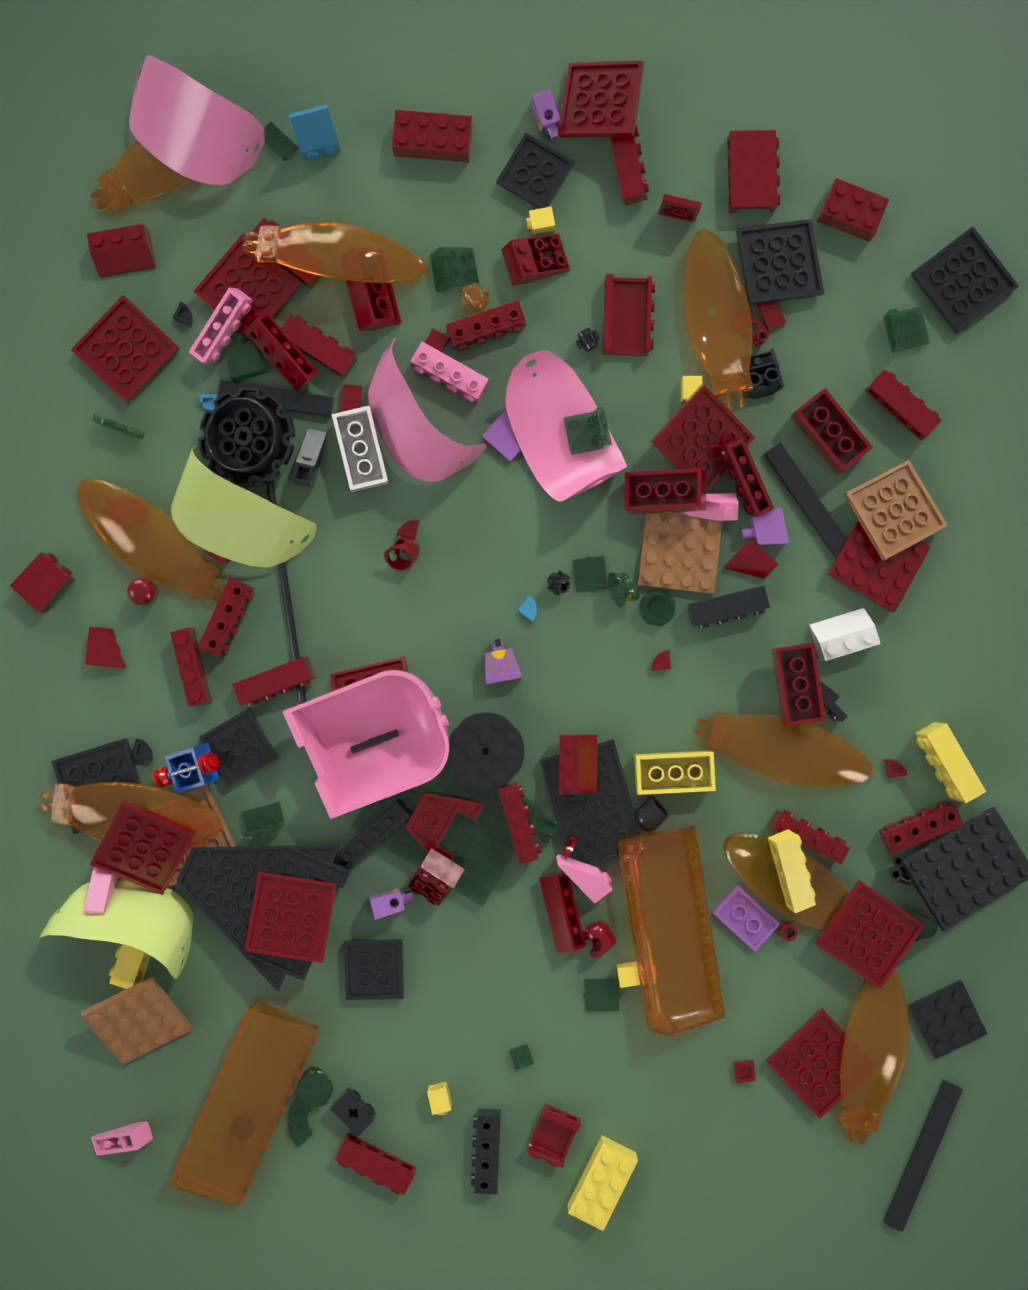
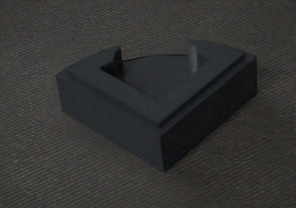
(183, 315)
(142, 750)

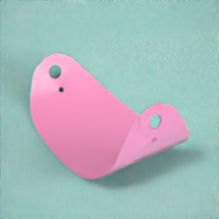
(192, 126)
(537, 415)
(406, 431)

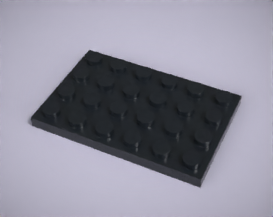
(594, 818)
(967, 868)

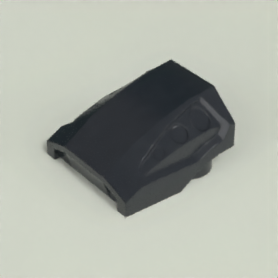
(764, 375)

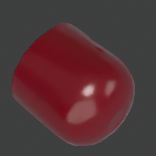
(407, 545)
(142, 591)
(601, 937)

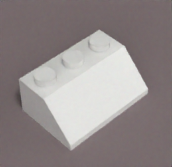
(844, 634)

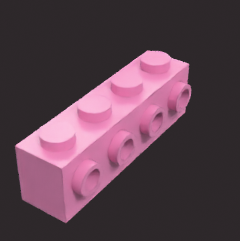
(221, 326)
(450, 372)

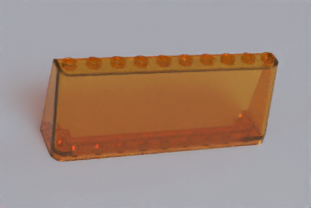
(671, 930)
(244, 1104)

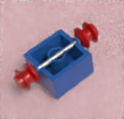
(188, 769)

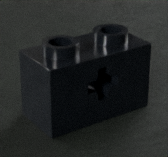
(357, 1120)

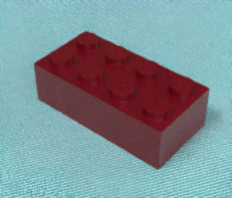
(432, 136)
(831, 431)
(665, 491)
(798, 684)

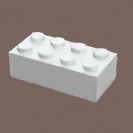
(360, 449)

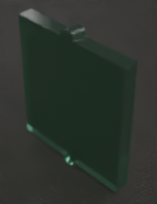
(590, 574)
(601, 995)

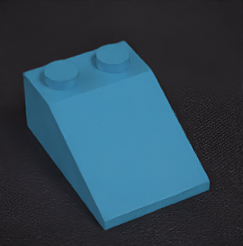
(315, 132)

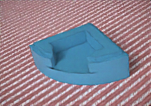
(207, 400)
(529, 608)

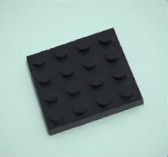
(779, 262)
(964, 280)
(100, 764)

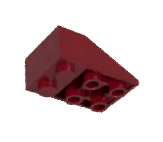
(534, 258)
(435, 877)

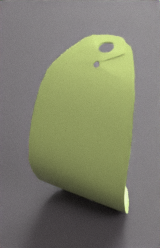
(235, 520)
(132, 918)

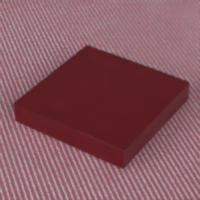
(679, 208)

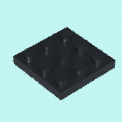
(535, 172)
(239, 746)
(374, 969)
(948, 1019)

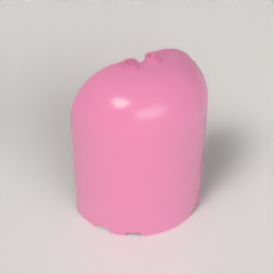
(363, 711)

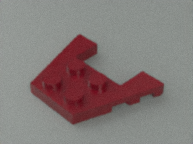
(433, 817)

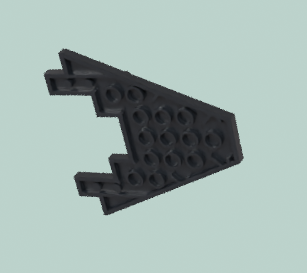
(224, 889)

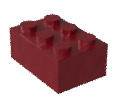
(853, 209)

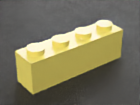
(792, 870)

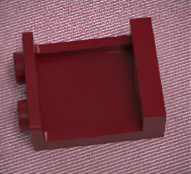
(42, 581)
(553, 1135)

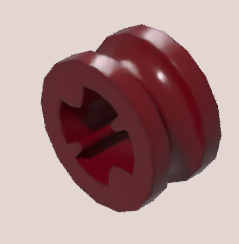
(792, 936)

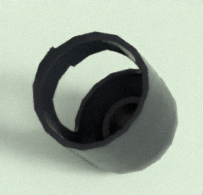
(650, 814)

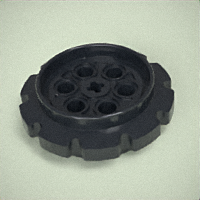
(230, 410)

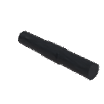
(374, 741)

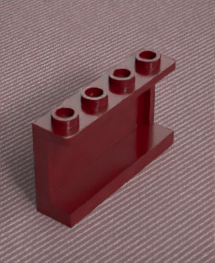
(753, 170)
(628, 316)

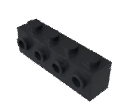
(728, 606)
(487, 1151)

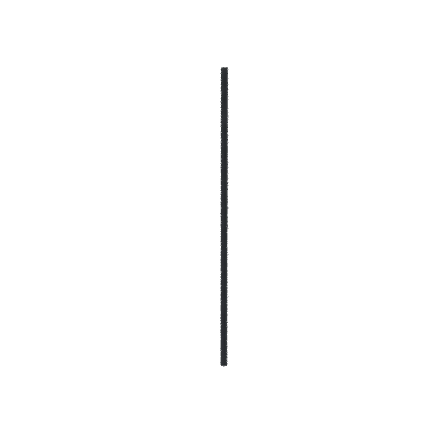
(286, 592)

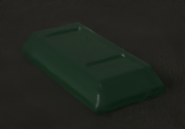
(279, 141)

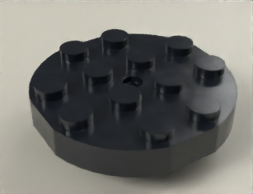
(481, 769)

